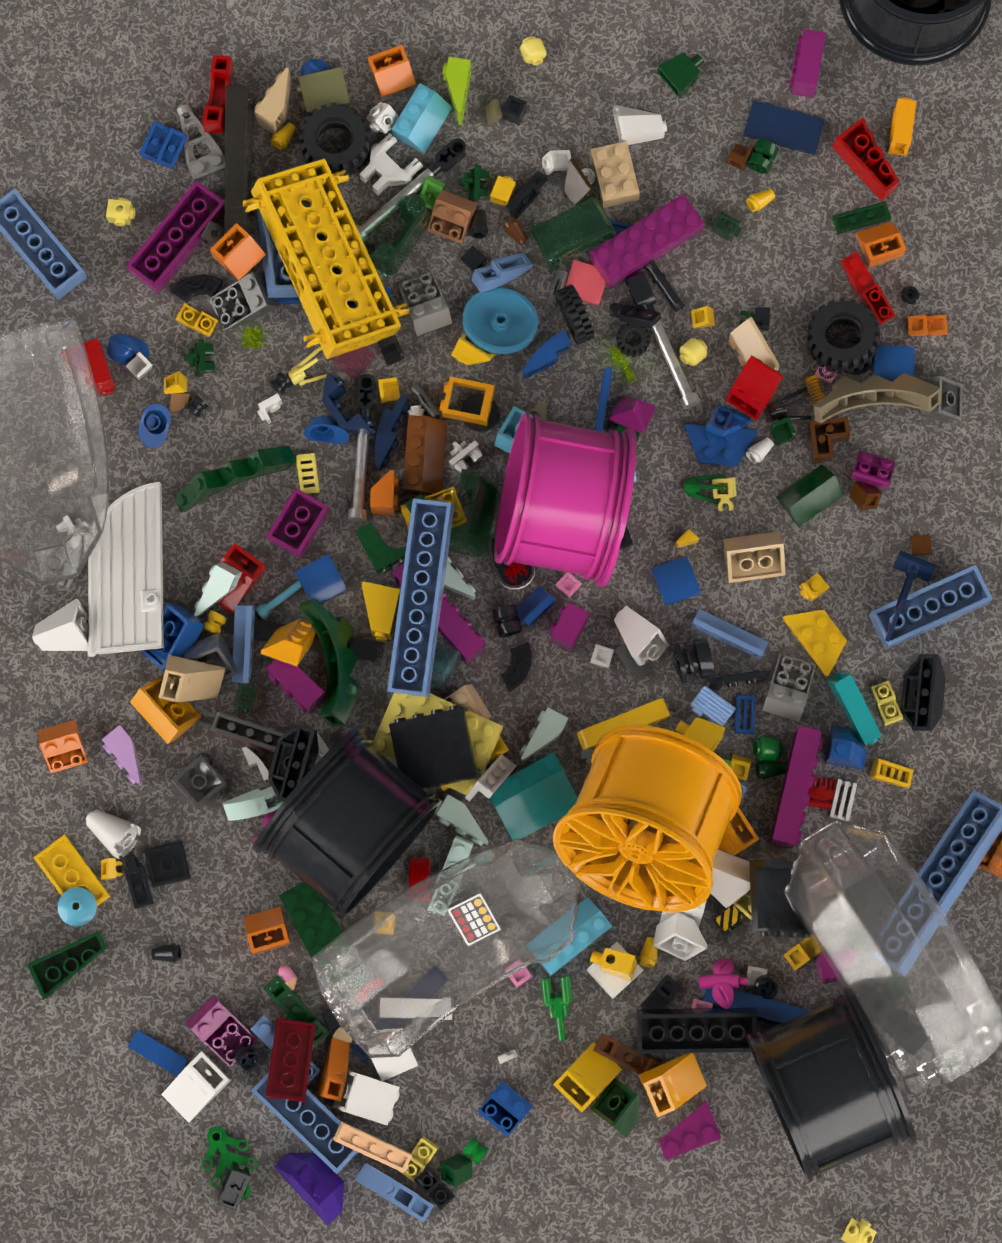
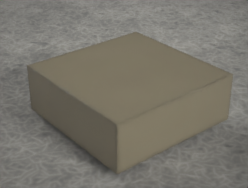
(493, 111)

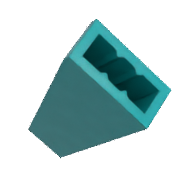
(854, 707)

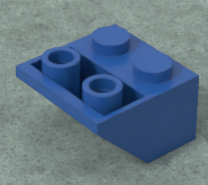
(505, 1109)

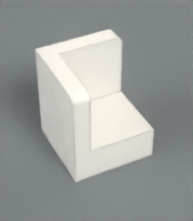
(139, 366)

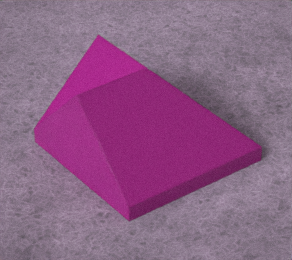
(633, 413)

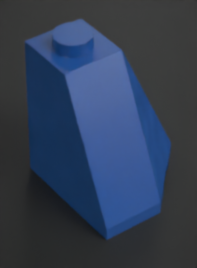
(845, 749)

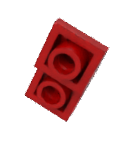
(418, 870)

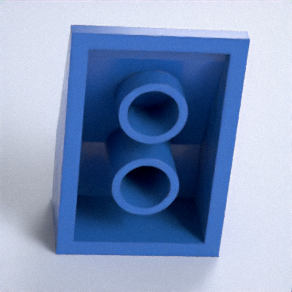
(180, 633)

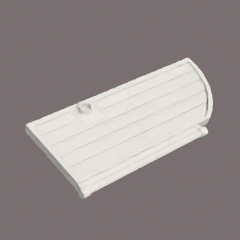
(128, 576)

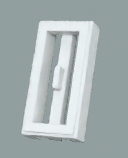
(847, 784)

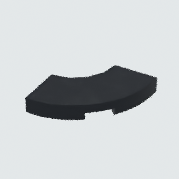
(196, 286)
(519, 667)

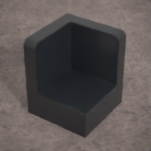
(514, 110)
(391, 350)

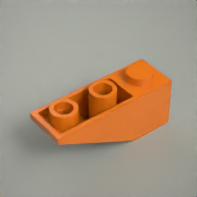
(334, 1071)

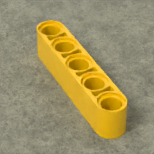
(643, 715)

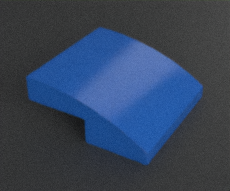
(163, 145)
(894, 361)
(321, 580)
(676, 580)

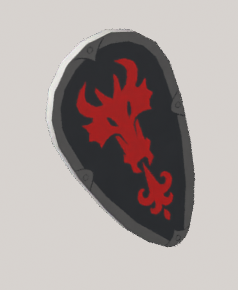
(513, 575)

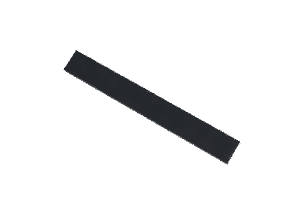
(264, 630)

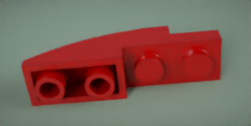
(866, 289)

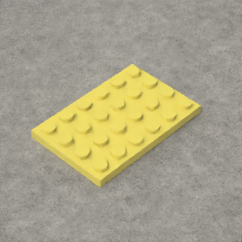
(482, 731)

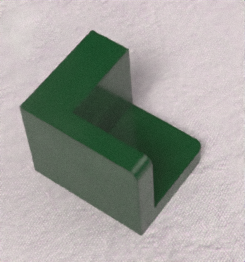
(782, 431)
(456, 1170)

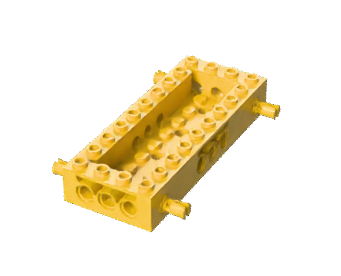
(311, 260)

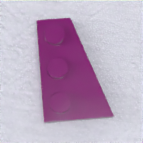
(691, 1133)

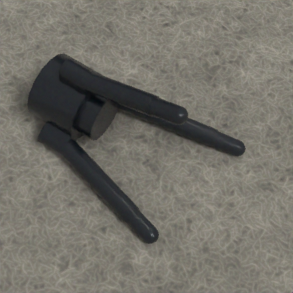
(778, 408)

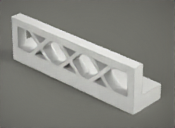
(492, 778)

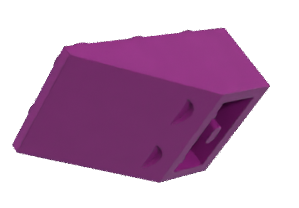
(220, 1030)

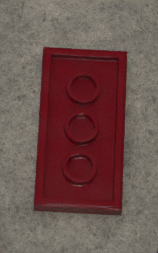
(290, 1060)

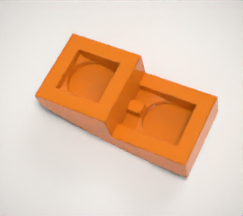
(927, 325)

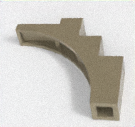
(876, 390)

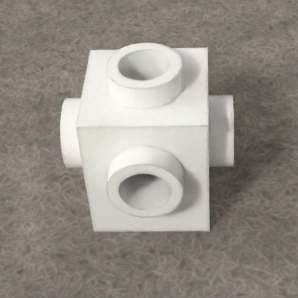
(382, 118)

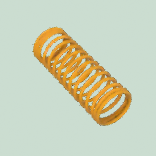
(811, 380)

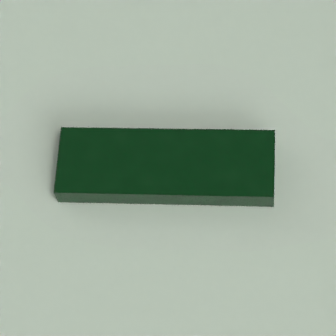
(861, 217)

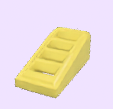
(308, 457)

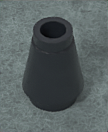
(479, 225)
(167, 953)

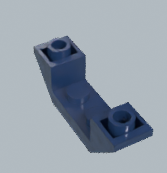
(332, 392)

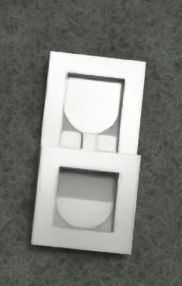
(253, 761)

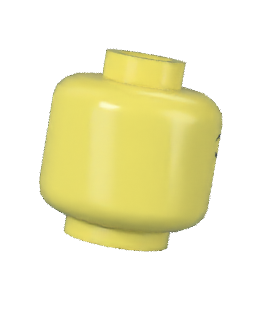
(533, 50)
(693, 351)

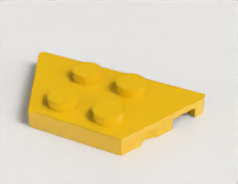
(818, 637)

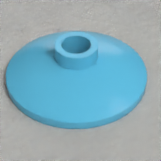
(87, 907)

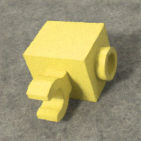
(726, 494)

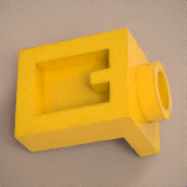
(813, 587)

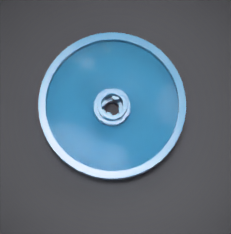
(500, 321)

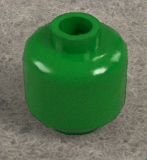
(767, 748)

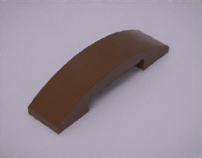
(624, 1055)

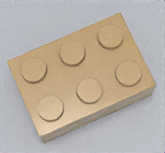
(614, 174)

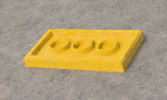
(69, 870)

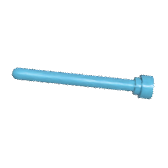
(265, 609)

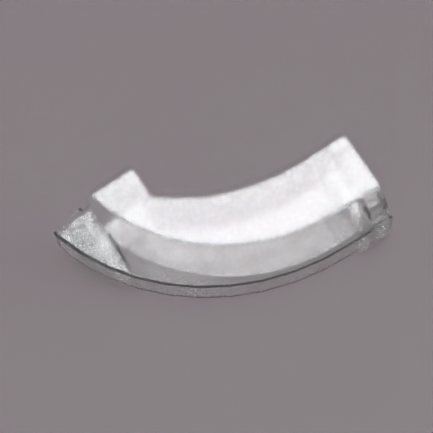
(50, 453)
(895, 954)
(410, 965)

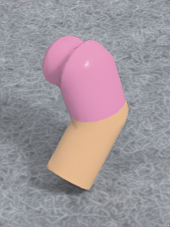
(288, 975)

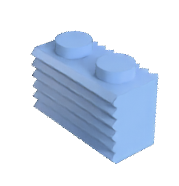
(712, 707)

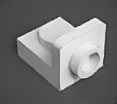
(556, 161)
(271, 404)

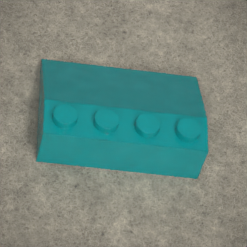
(534, 797)

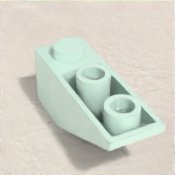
(221, 582)
(455, 583)
(548, 730)
(458, 815)

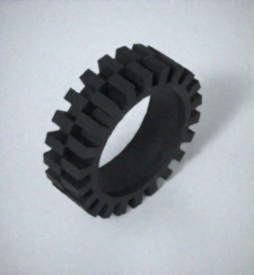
(574, 314)

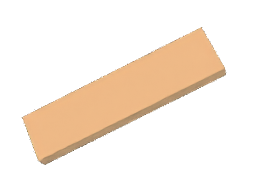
(372, 1147)

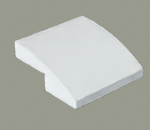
(612, 984)

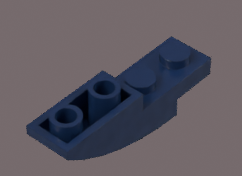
(385, 437)

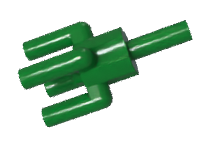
(558, 1002)

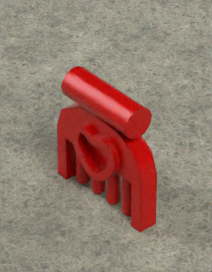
(821, 795)

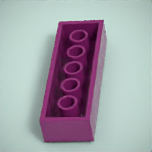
(176, 237)
(646, 241)
(453, 628)
(795, 787)

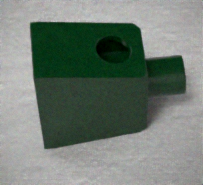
(680, 72)

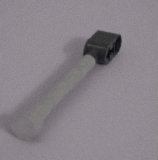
(416, 184)
(644, 299)
(358, 512)

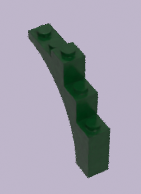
(233, 473)
(340, 660)

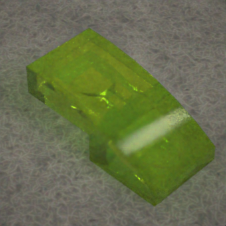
(620, 361)

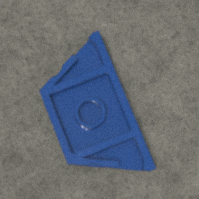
(719, 450)

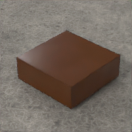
(921, 545)

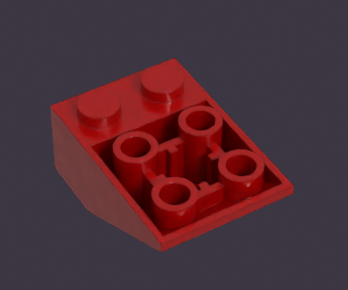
(754, 388)
(251, 573)

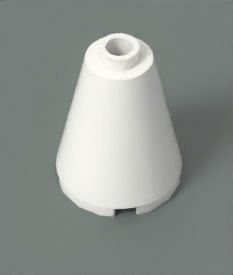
(113, 832)

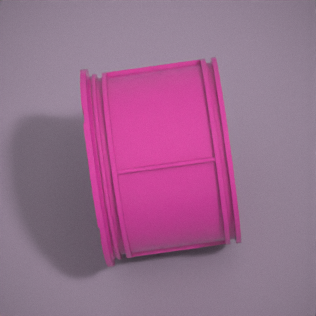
(566, 498)

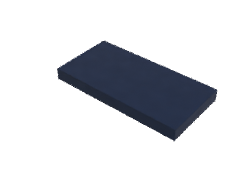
(784, 127)

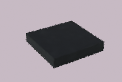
(167, 864)

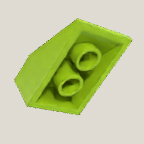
(457, 77)

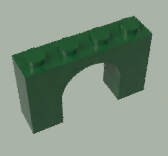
(379, 553)

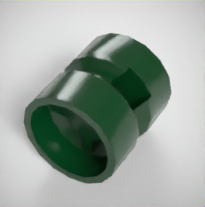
(763, 153)

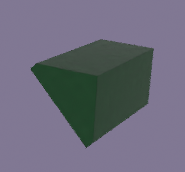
(810, 495)

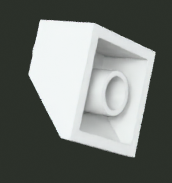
(679, 937)
(392, 1066)

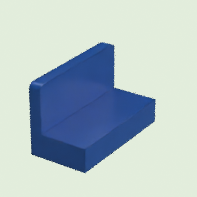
(535, 606)

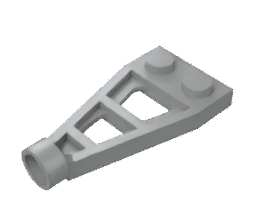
(205, 165)

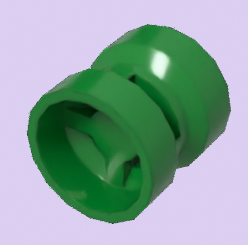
(475, 1150)

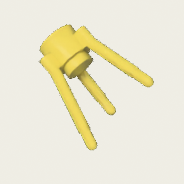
(297, 373)

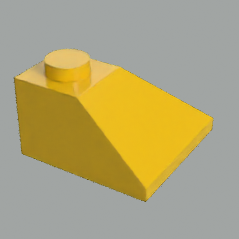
(469, 353)

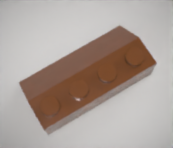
(424, 455)

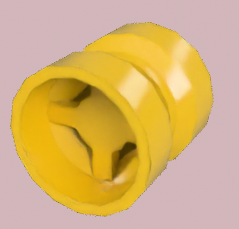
(214, 622)

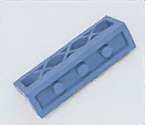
(729, 634)
(243, 643)

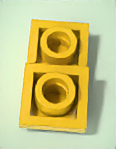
(196, 320)

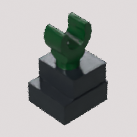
(761, 317)

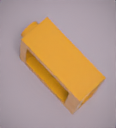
(902, 126)
(481, 419)

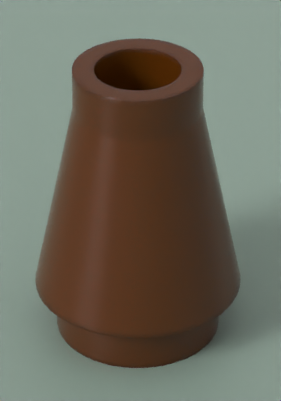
(516, 231)

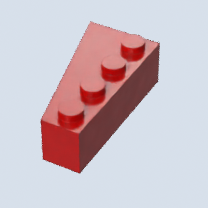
(866, 159)

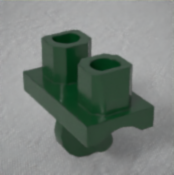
(472, 183)
(198, 359)

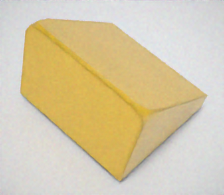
(703, 317)
(175, 383)
(687, 539)
(740, 766)

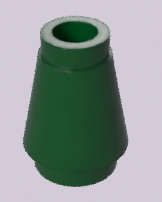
(769, 769)

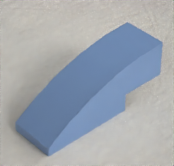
(501, 272)

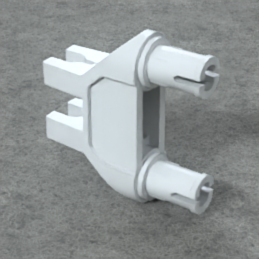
(386, 168)

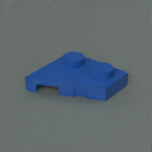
(726, 421)

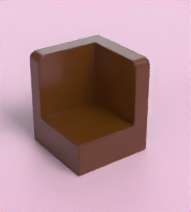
(739, 156)
(865, 495)

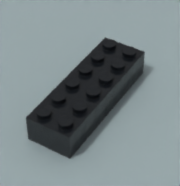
(695, 1030)

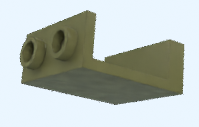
(322, 89)

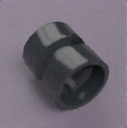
(507, 621)

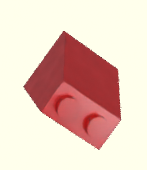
(100, 367)

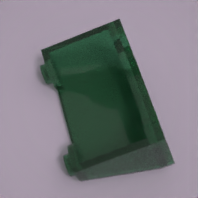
(572, 232)
(390, 257)
(475, 537)

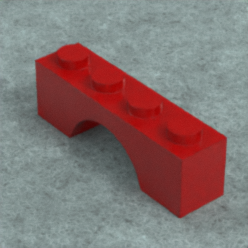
(214, 111)

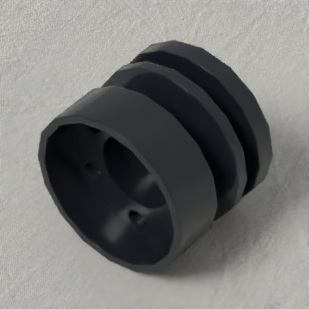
(693, 660)

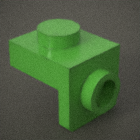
(431, 190)

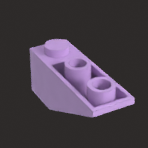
(124, 749)

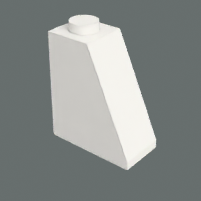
(638, 125)
(64, 629)
(640, 636)

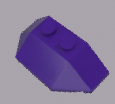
(314, 1183)

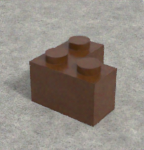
(824, 434)

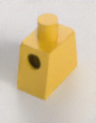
(702, 731)
(622, 967)

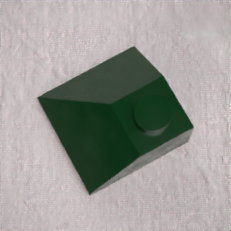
(618, 1107)

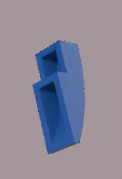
(547, 354)

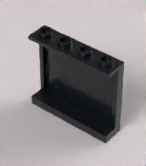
(435, 747)
(769, 904)

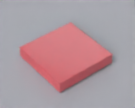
(587, 282)

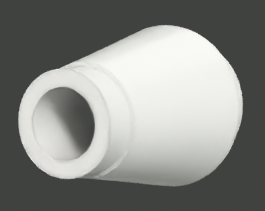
(759, 450)

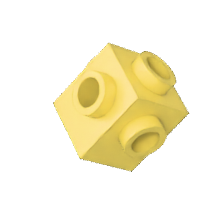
(120, 212)
(858, 1232)

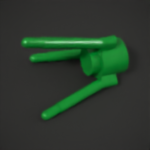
(693, 485)

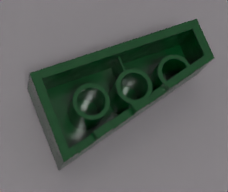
(61, 965)

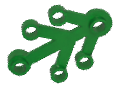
(226, 1156)

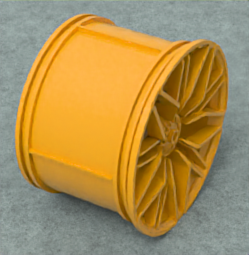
(649, 819)

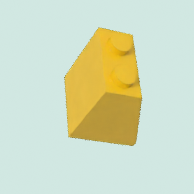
(382, 609)

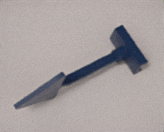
(913, 568)

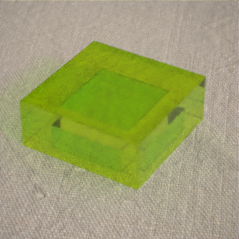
(252, 338)

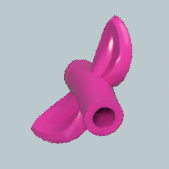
(722, 982)

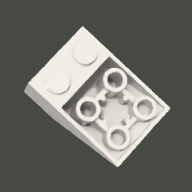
(196, 1086)

